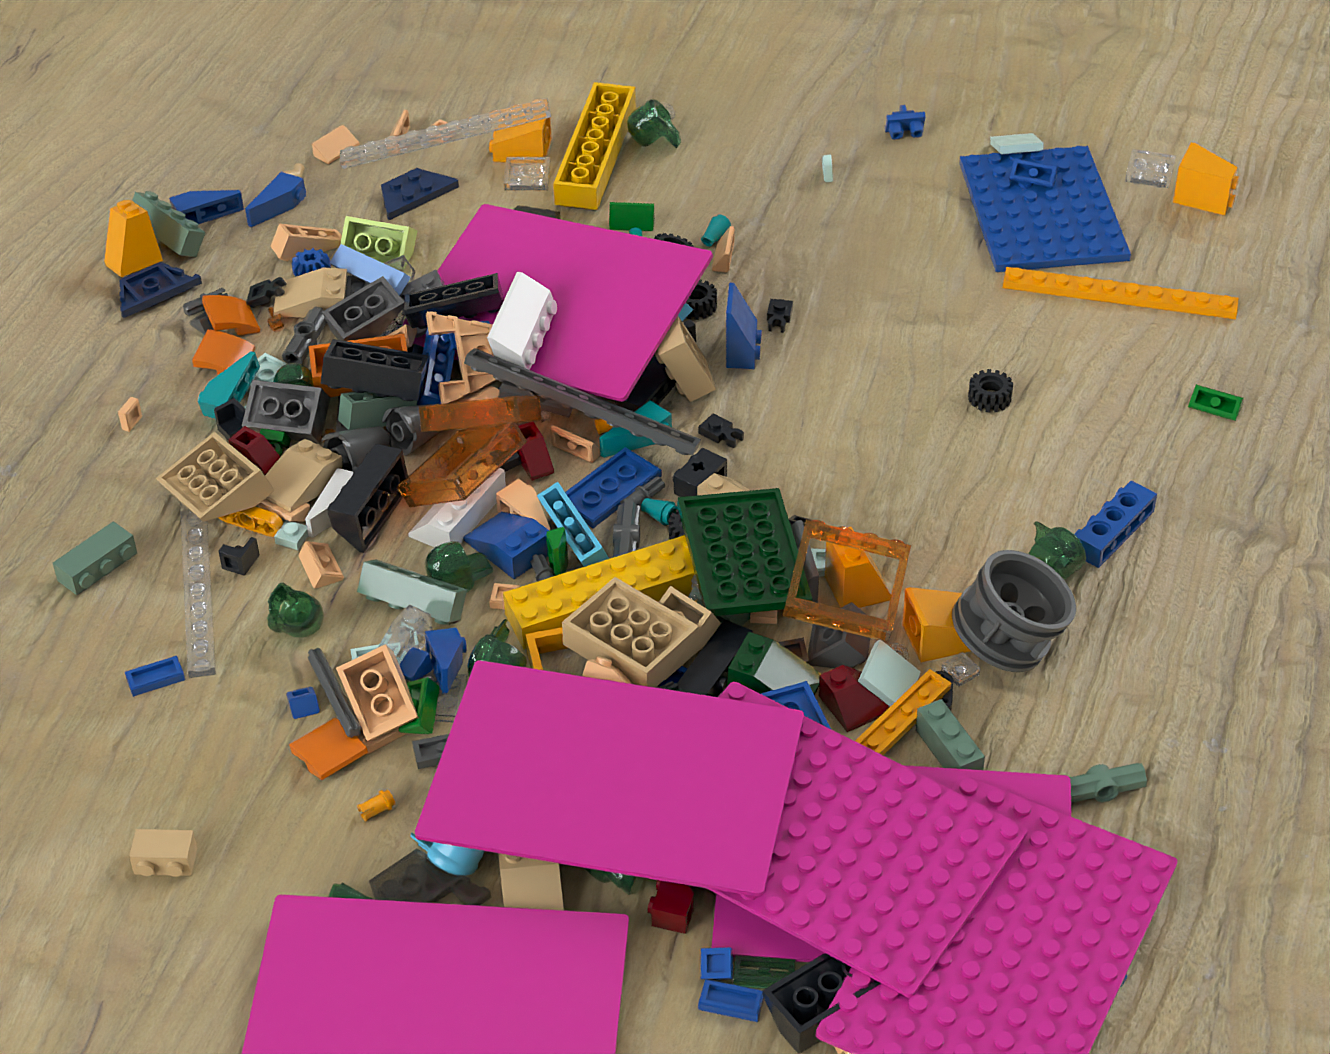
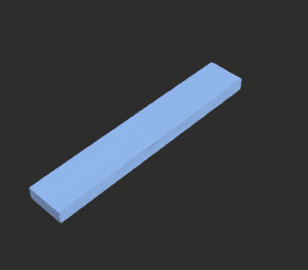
(368, 268)

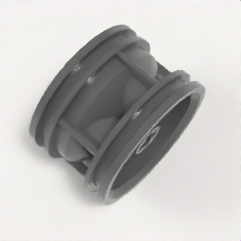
(1013, 611)

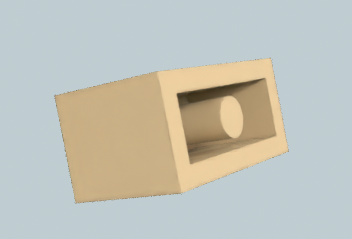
(163, 852)

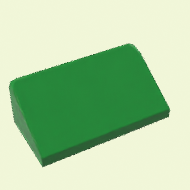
(631, 215)
(1216, 402)
(557, 550)
(425, 698)

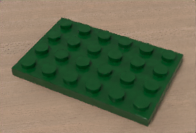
(741, 550)

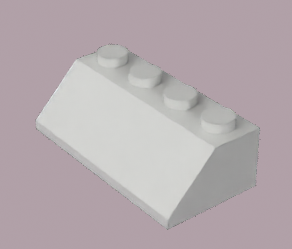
(522, 321)
(456, 519)

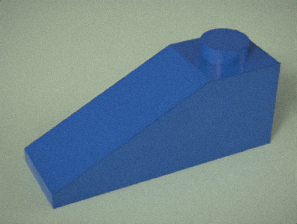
(276, 198)
(207, 205)
(446, 655)

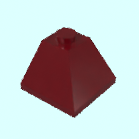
(848, 699)

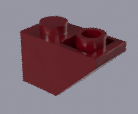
(255, 448)
(534, 453)
(671, 906)

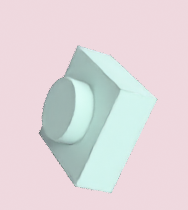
(291, 535)

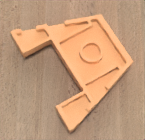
(467, 336)

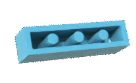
(577, 531)

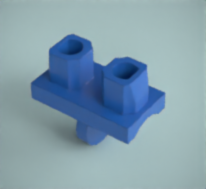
(905, 121)

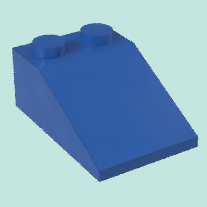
(741, 332)
(509, 542)

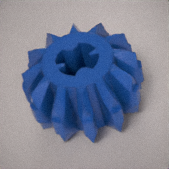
(309, 261)

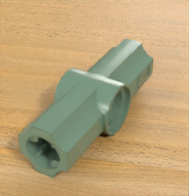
(1106, 783)

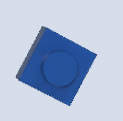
(717, 963)

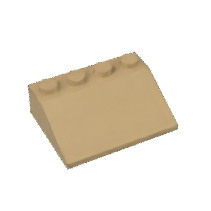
(215, 480)
(630, 631)

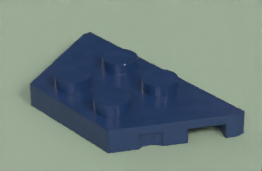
(414, 190)
(153, 286)

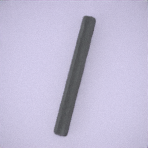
(334, 692)

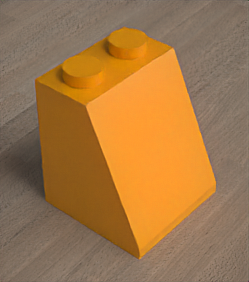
(523, 140)
(1205, 181)
(130, 239)
(854, 576)
(930, 623)

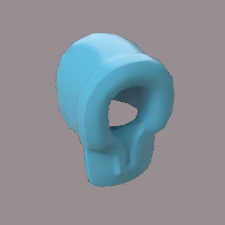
(451, 858)

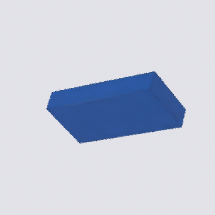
(154, 676)
(731, 1000)

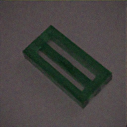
(763, 976)

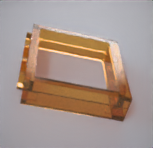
(479, 413)
(491, 449)
(836, 617)

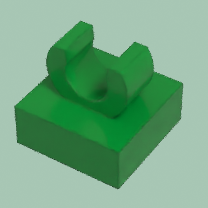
(276, 439)

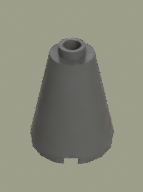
(405, 428)
(355, 444)

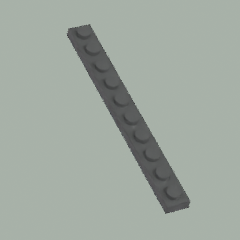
(576, 399)

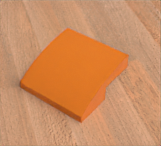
(230, 313)
(220, 350)
(328, 749)

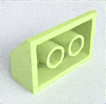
(378, 239)

